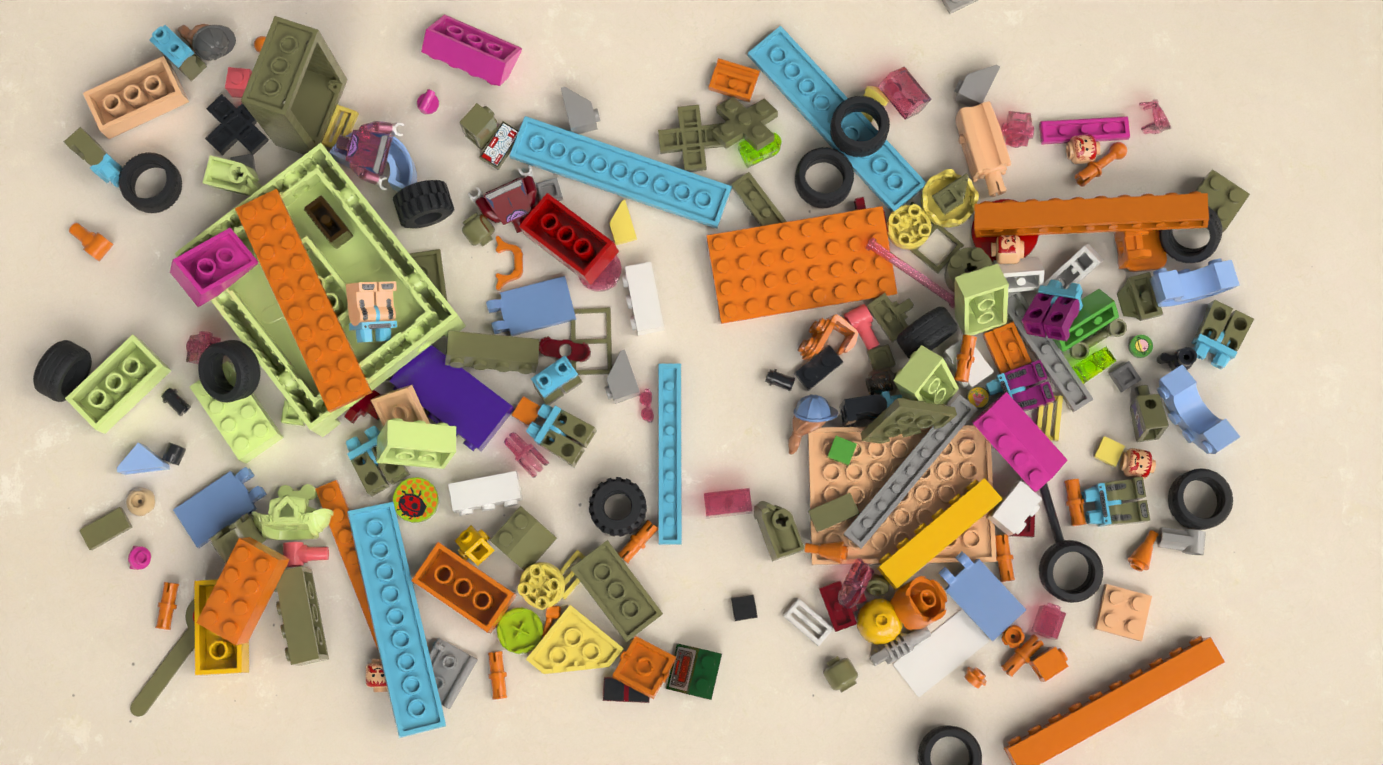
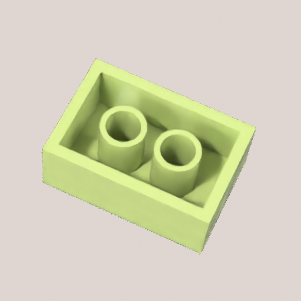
(981, 300)
(926, 378)
(416, 444)

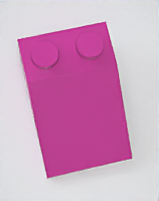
(212, 266)

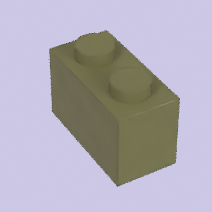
(479, 125)

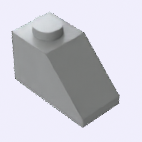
(975, 86)
(579, 112)
(621, 380)

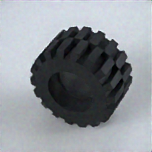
(423, 204)
(606, 490)

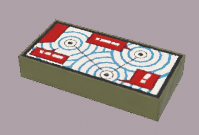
(499, 146)

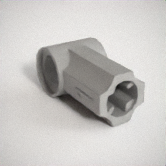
(1187, 541)

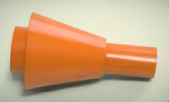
(834, 551)
(1141, 557)

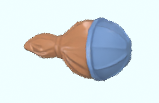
(809, 416)

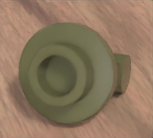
(878, 585)

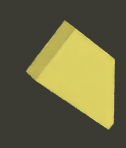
(622, 226)

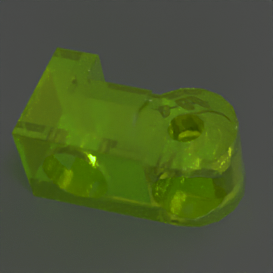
(753, 157)
(1094, 364)

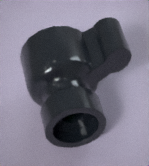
(1184, 357)

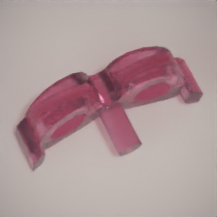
(646, 399)

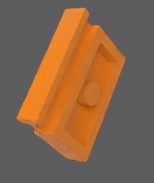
(734, 80)
(1006, 348)

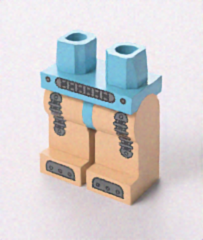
(371, 308)

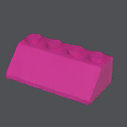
(470, 50)
(1020, 441)

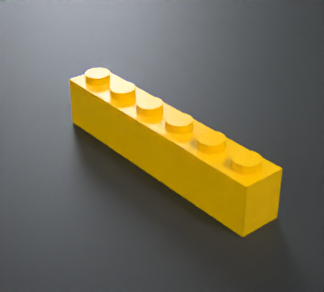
(940, 533)

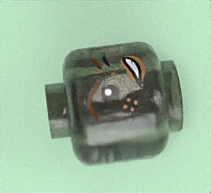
(881, 381)

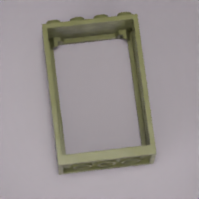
(303, 73)

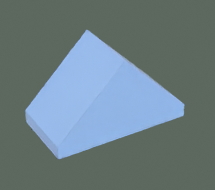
(141, 460)

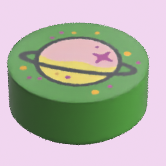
(1140, 346)

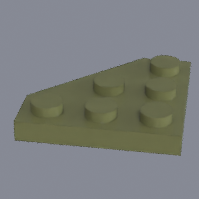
(908, 419)

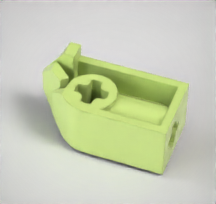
(226, 176)

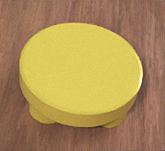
(908, 227)
(541, 585)

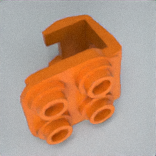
(1140, 250)
(820, 332)

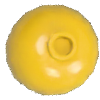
(878, 622)

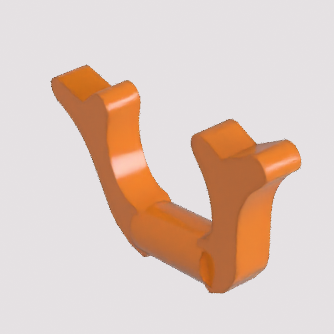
(518, 263)

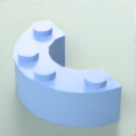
(401, 164)
(1187, 286)
(1191, 413)

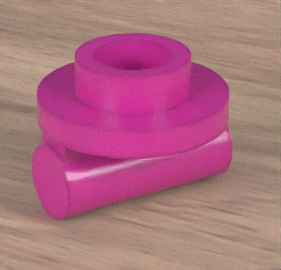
(428, 102)
(139, 558)

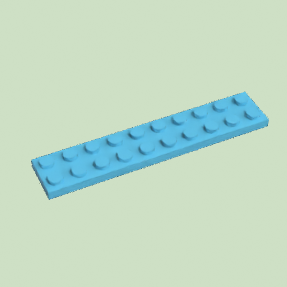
(816, 99)
(621, 172)
(396, 620)

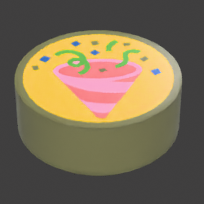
(978, 397)

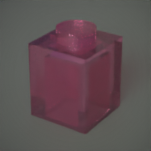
(1048, 621)

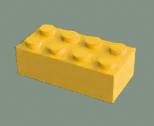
(213, 653)

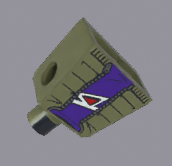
(1148, 415)

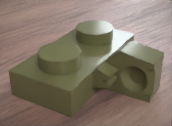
(890, 315)

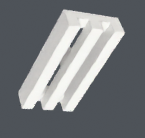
(787, 615)

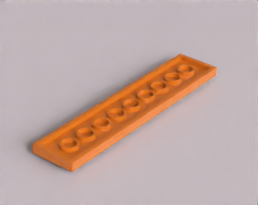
(303, 301)

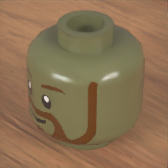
(478, 229)

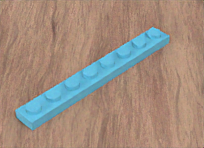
(670, 455)

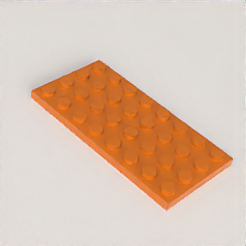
(800, 265)

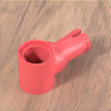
(861, 320)
(300, 553)

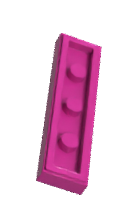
(1100, 128)

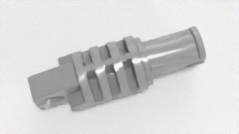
(901, 646)

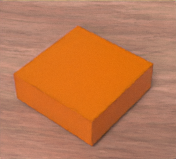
(526, 411)

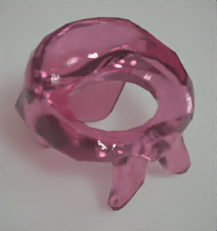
(1160, 120)

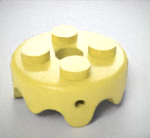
(956, 216)

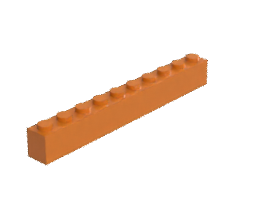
(1092, 214)
(1114, 704)

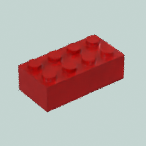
(569, 238)

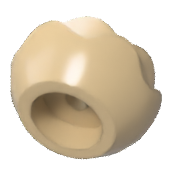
(145, 506)

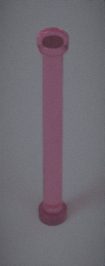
(906, 268)

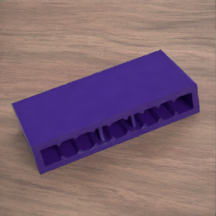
(454, 397)

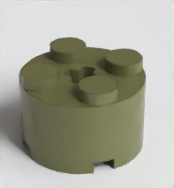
(963, 259)
(226, 538)

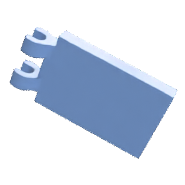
(533, 307)
(218, 506)
(982, 596)

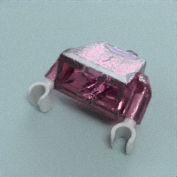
(369, 150)

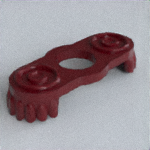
(551, 348)

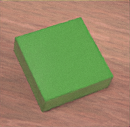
(842, 450)

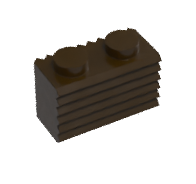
(328, 222)

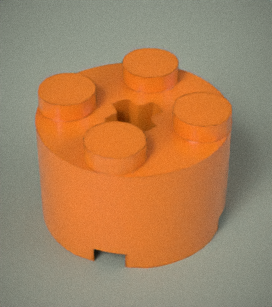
(919, 603)

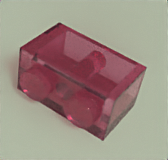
(904, 93)
(727, 503)

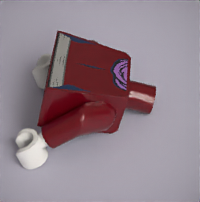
(509, 201)

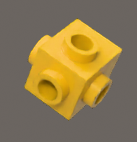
(474, 545)

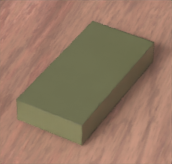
(833, 512)
(105, 528)

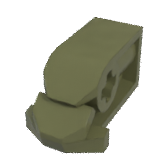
(780, 539)

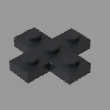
(235, 126)

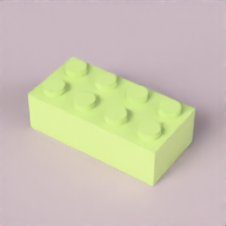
(118, 384)
(240, 422)

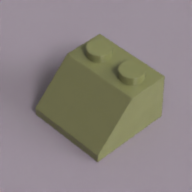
(523, 538)

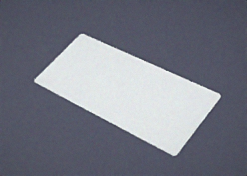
(941, 652)

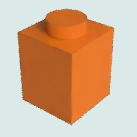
(1049, 663)

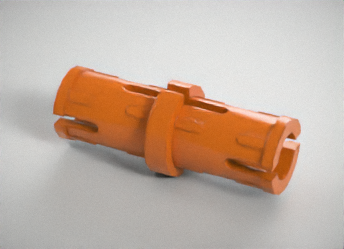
(965, 358)
(1075, 502)
(637, 541)
(1004, 558)
(167, 606)
(1022, 655)
(497, 675)

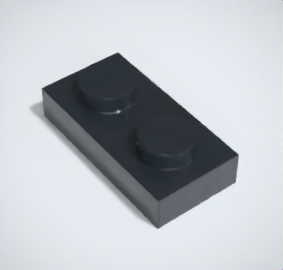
(818, 367)

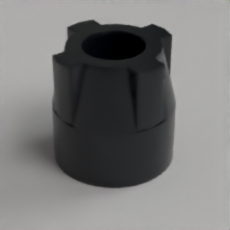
(174, 454)

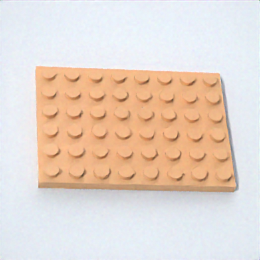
(873, 464)

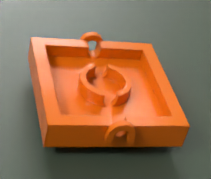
(644, 667)

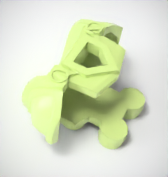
(292, 517)

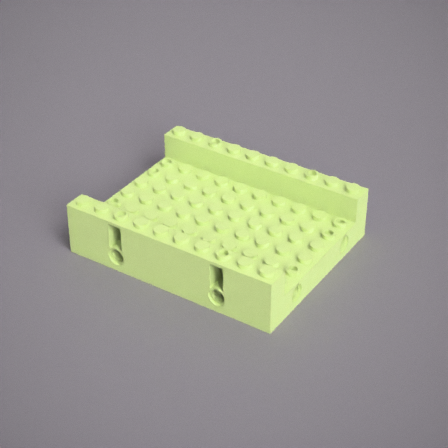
(368, 256)

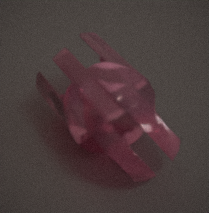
(526, 454)
(855, 584)

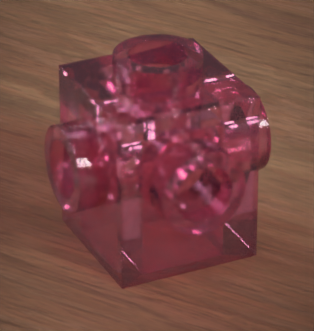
(1017, 129)
(197, 345)

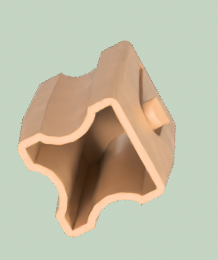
(983, 146)

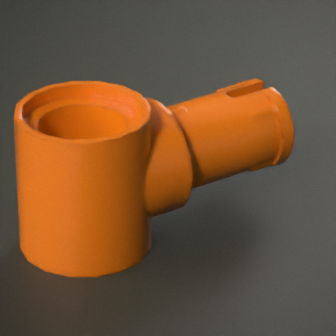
(93, 243)

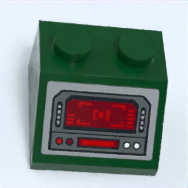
(694, 671)

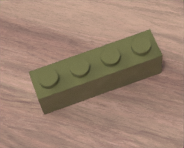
(492, 352)

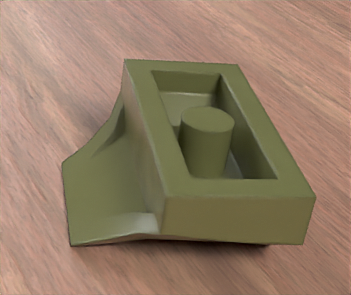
(1138, 298)

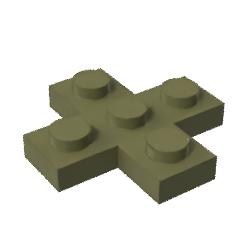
(745, 123)
(689, 138)

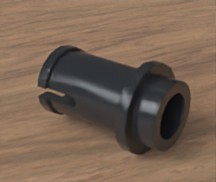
(779, 379)
(175, 401)

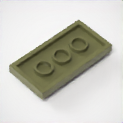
(616, 591)

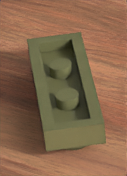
(757, 201)

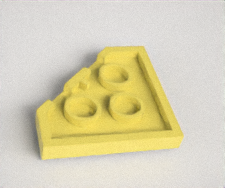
(574, 646)

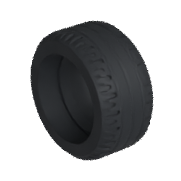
(865, 105)
(830, 156)
(141, 163)
(1189, 255)
(927, 331)
(61, 370)
(213, 377)
(1219, 486)
(1093, 579)
(934, 735)

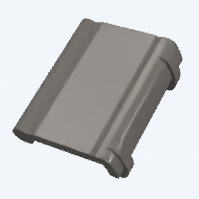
(450, 670)

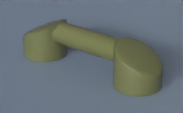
(1114, 329)

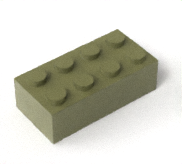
(301, 617)

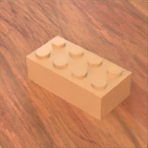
(135, 97)

